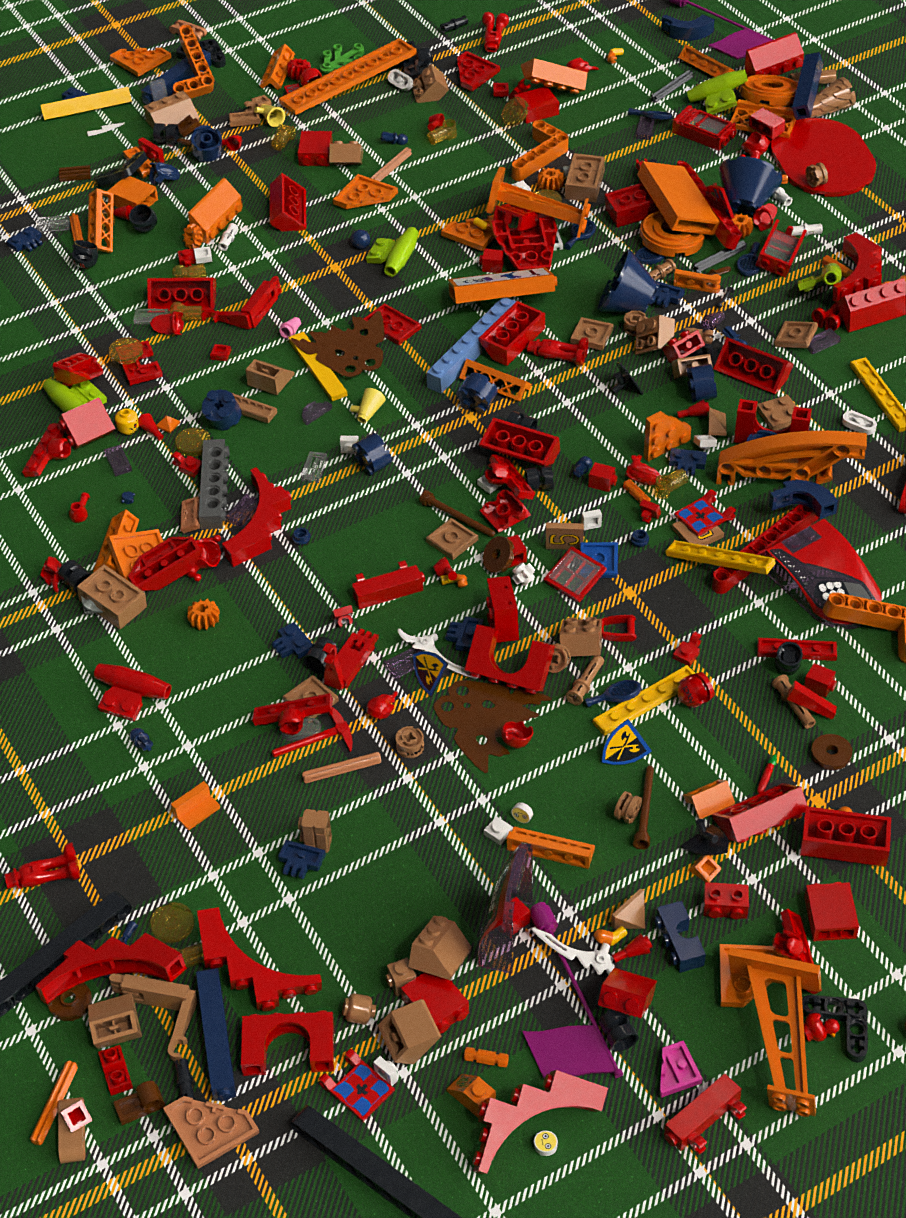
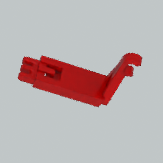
(253, 310)
(345, 665)

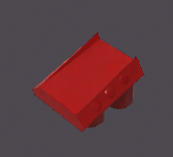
(504, 511)

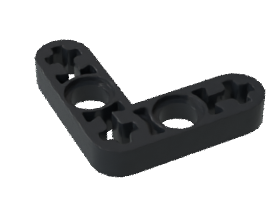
(211, 46)
(122, 172)
(850, 1017)

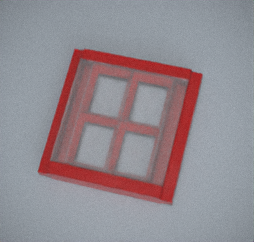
(575, 574)

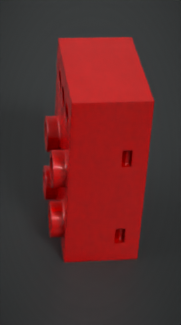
(629, 204)
(502, 608)

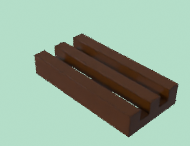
(74, 173)

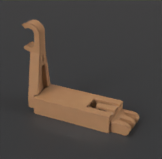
(162, 995)

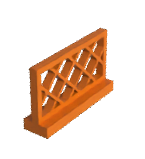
(747, 108)

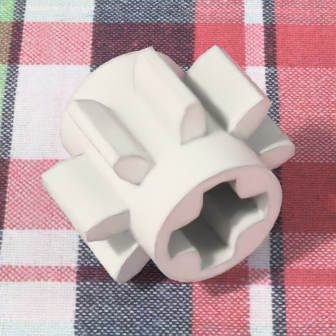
(523, 573)

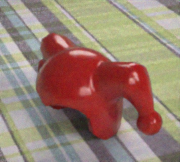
(756, 145)
(209, 556)

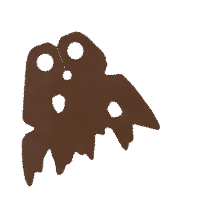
(350, 342)
(484, 721)

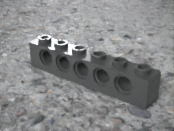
(213, 484)

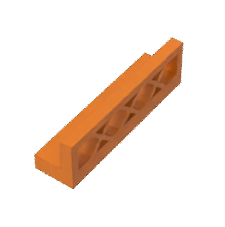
(703, 62)
(276, 69)
(96, 219)
(498, 376)
(120, 524)
(552, 847)

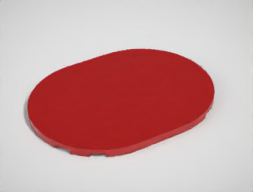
(832, 143)

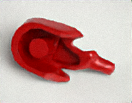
(580, 64)
(50, 572)
(381, 705)

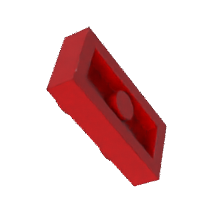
(151, 150)

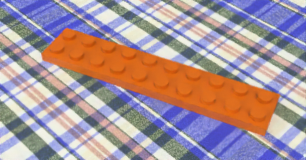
(347, 76)

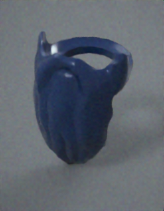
(164, 171)

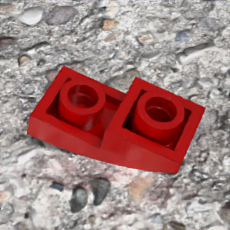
(115, 1070)

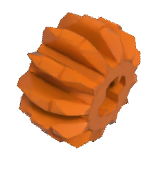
(550, 179)
(744, 224)
(203, 614)

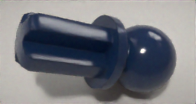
(401, 139)
(729, 332)
(582, 466)
(140, 739)

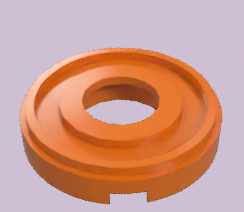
(769, 88)
(668, 244)

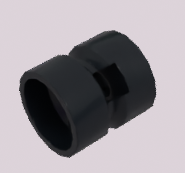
(165, 133)
(519, 419)
(532, 478)
(73, 574)
(315, 656)
(788, 658)
(618, 1029)

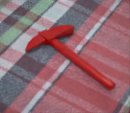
(341, 728)

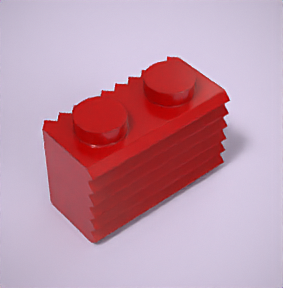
(767, 123)

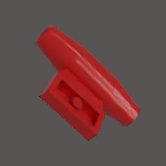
(127, 690)

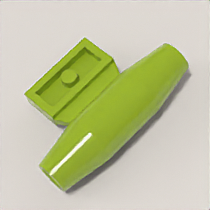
(718, 91)
(394, 253)
(830, 275)
(71, 398)

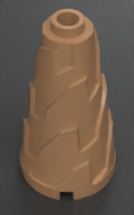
(834, 98)

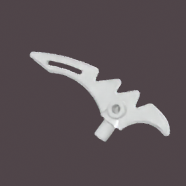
(427, 643)
(599, 958)

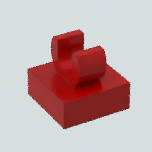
(649, 510)
(342, 613)

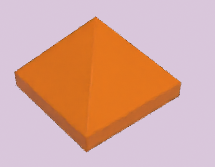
(168, 424)
(825, 476)

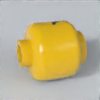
(126, 421)

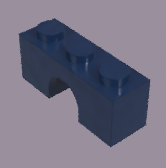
(684, 952)

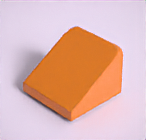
(705, 868)

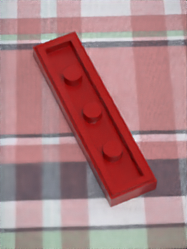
(811, 649)

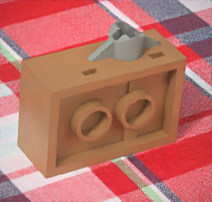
(584, 177)
(111, 597)

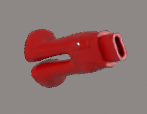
(493, 38)
(828, 317)
(559, 350)
(36, 872)

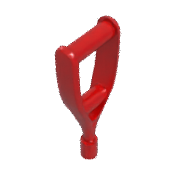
(621, 637)

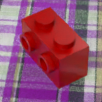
(683, 346)
(726, 900)

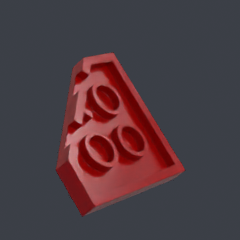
(475, 70)

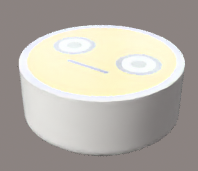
(522, 812)
(545, 1143)

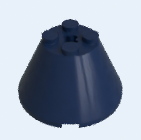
(748, 183)
(630, 287)

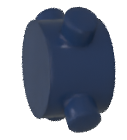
(128, 497)

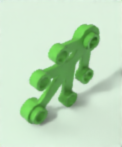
(327, 66)

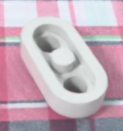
(401, 81)
(859, 422)

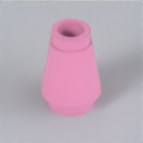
(290, 327)

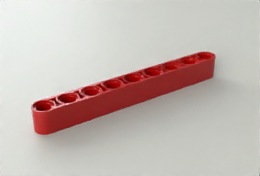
(726, 231)
(792, 523)

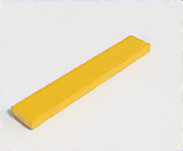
(86, 103)
(322, 373)
(880, 393)
(720, 557)
(642, 703)

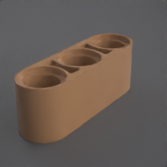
(70, 1145)

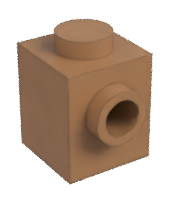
(399, 975)

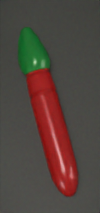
(767, 773)

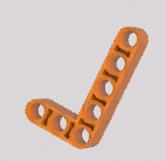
(193, 53)
(553, 145)
(869, 613)

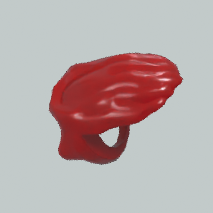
(764, 215)
(168, 323)
(641, 472)

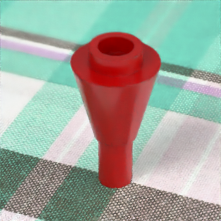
(123, 212)
(699, 409)
(147, 423)
(637, 947)

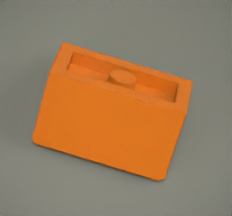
(710, 798)
(194, 806)

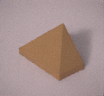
(716, 422)
(631, 913)

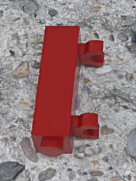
(387, 586)
(702, 1113)

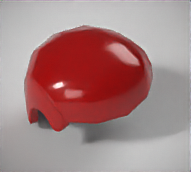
(309, 75)
(516, 734)

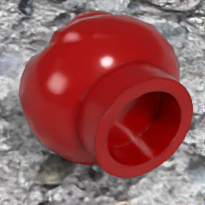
(816, 1030)

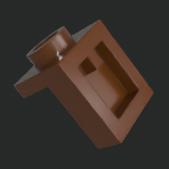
(187, 125)

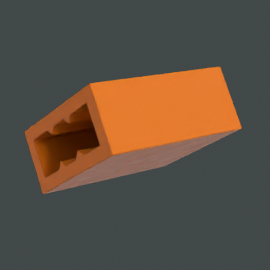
(133, 192)

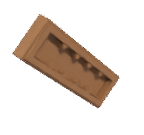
(255, 409)

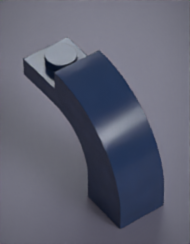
(688, 30)
(807, 494)

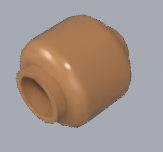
(358, 1009)

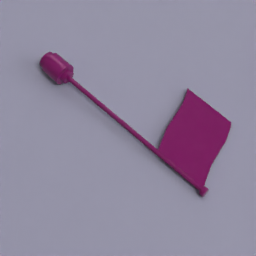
(736, 43)
(568, 1048)

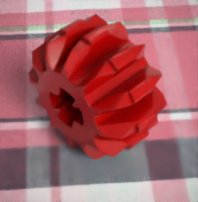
(296, 67)

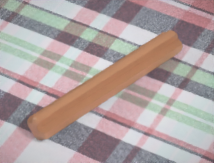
(392, 164)
(341, 767)

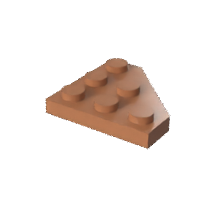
(209, 1128)

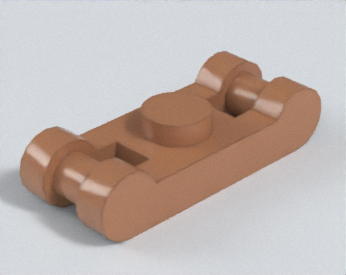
(198, 30)

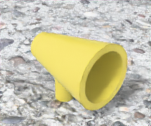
(273, 114)
(370, 403)

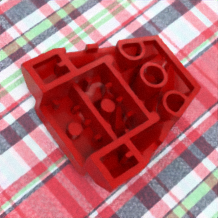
(528, 247)

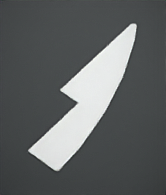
(104, 129)

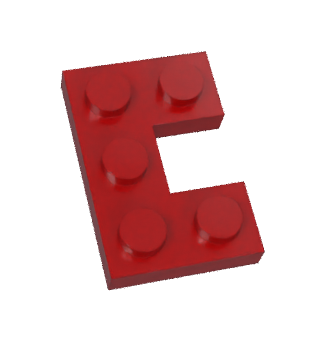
(140, 373)

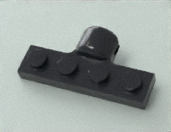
(422, 58)

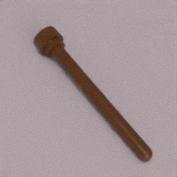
(428, 498)
(641, 838)

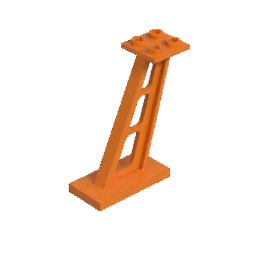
(526, 199)
(794, 976)

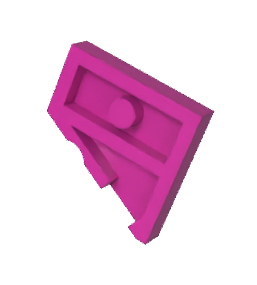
(677, 1069)

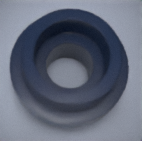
(301, 536)
(639, 538)

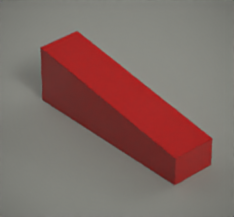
(805, 697)

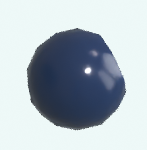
(360, 239)

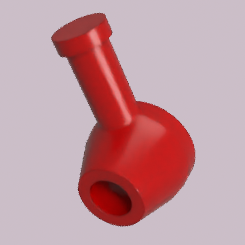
(435, 121)
(231, 143)
(77, 510)
(443, 567)

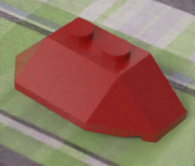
(77, 369)
(165, 563)

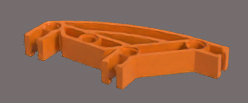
(790, 454)

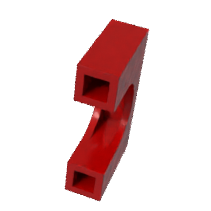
(747, 422)
(482, 661)
(261, 1030)

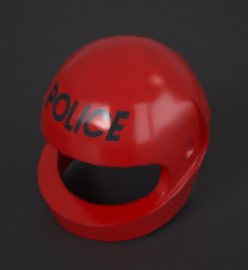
(692, 692)

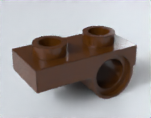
(143, 1102)

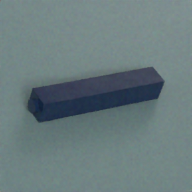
(177, 73)
(807, 86)
(216, 1035)

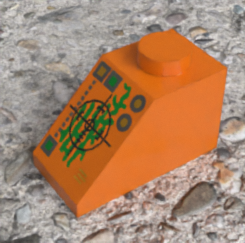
(471, 1091)

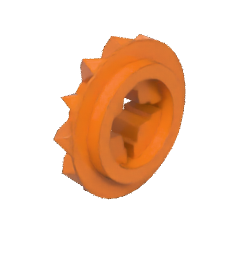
(197, 236)

